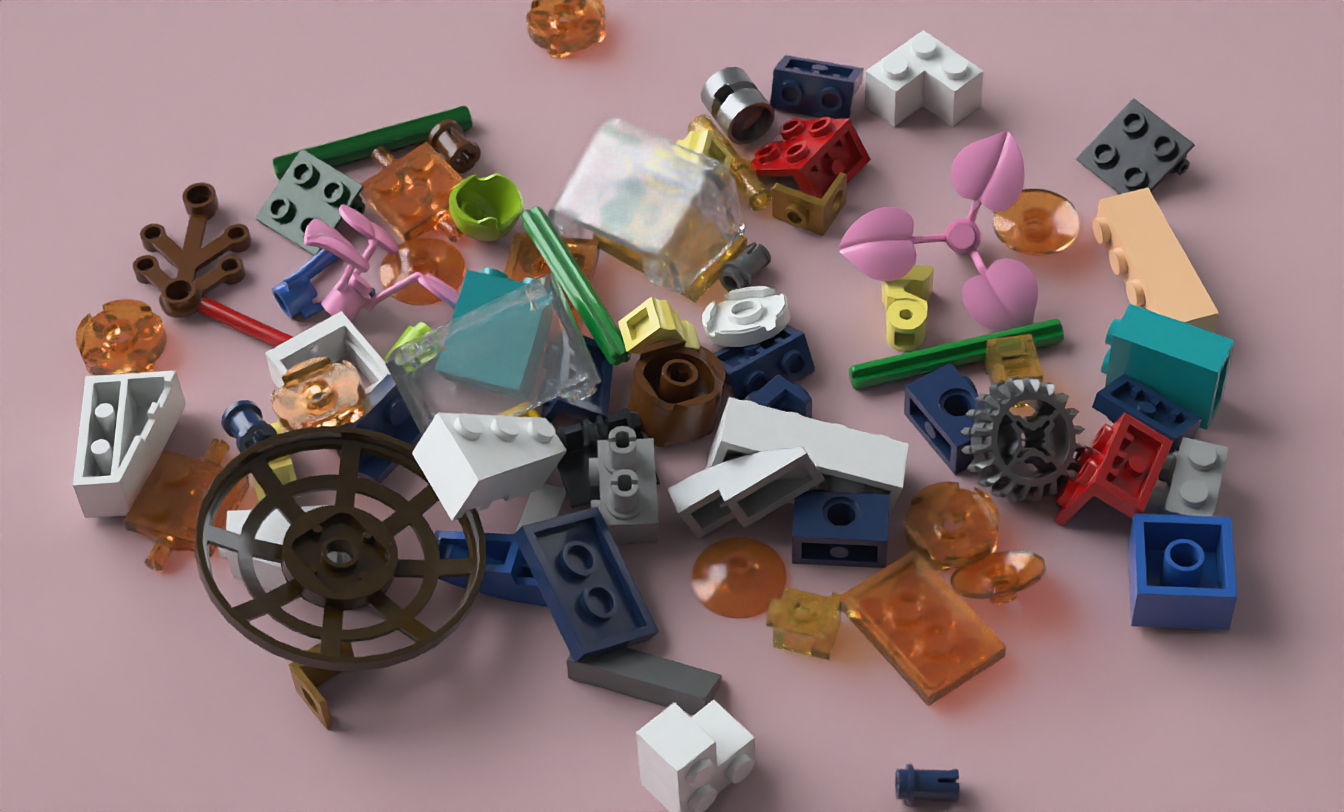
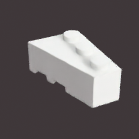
(122, 437)
(486, 458)

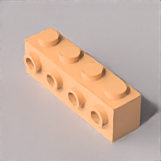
(1152, 259)

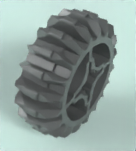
(1048, 439)

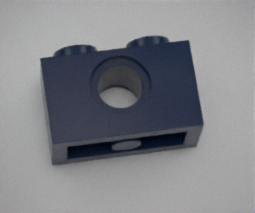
(938, 409)
(822, 542)

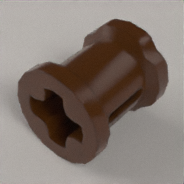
(454, 146)

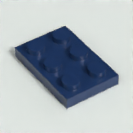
(586, 583)

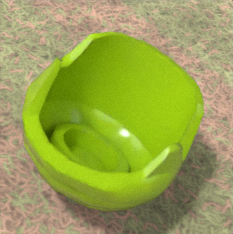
(486, 206)

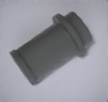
(745, 267)

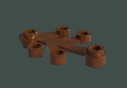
(182, 294)

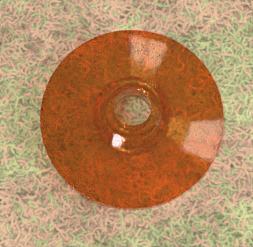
(1037, 223)
(422, 256)
(999, 576)
(742, 591)

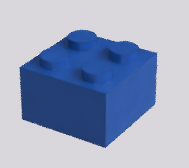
(1181, 571)

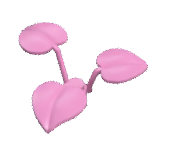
(992, 176)
(352, 290)

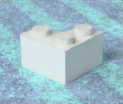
(923, 75)
(694, 757)

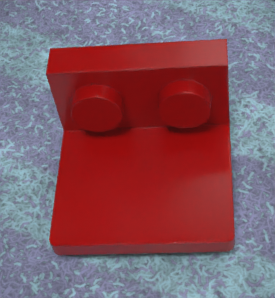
(813, 153)
(1116, 469)

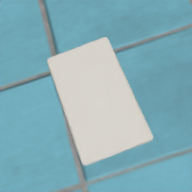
(543, 504)

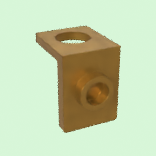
(806, 210)
(308, 678)

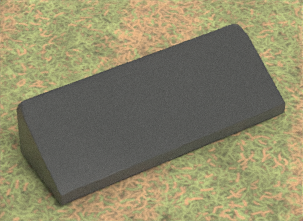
(648, 678)

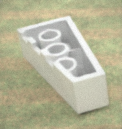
(846, 457)

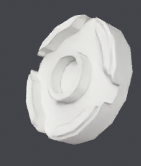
(746, 317)

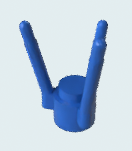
(297, 291)

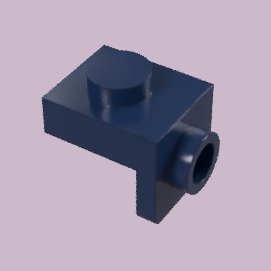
(783, 396)

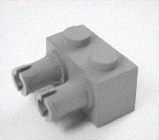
(1192, 478)
(626, 486)

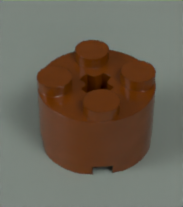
(676, 392)

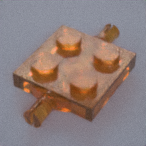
(413, 192)
(172, 499)

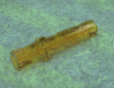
(742, 170)

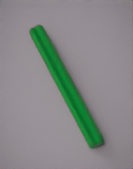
(391, 137)
(576, 285)
(936, 357)

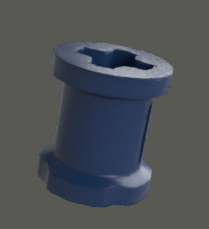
(245, 423)

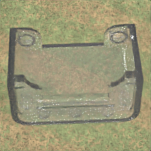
(653, 199)
(497, 358)

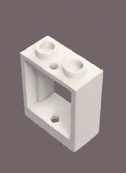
(333, 339)

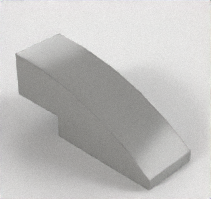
(744, 488)

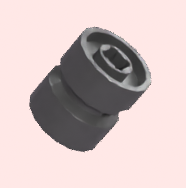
(737, 105)

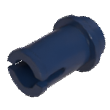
(926, 784)

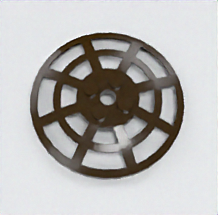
(340, 530)

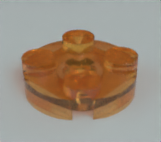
(561, 37)
(134, 355)
(340, 389)
(946, 547)

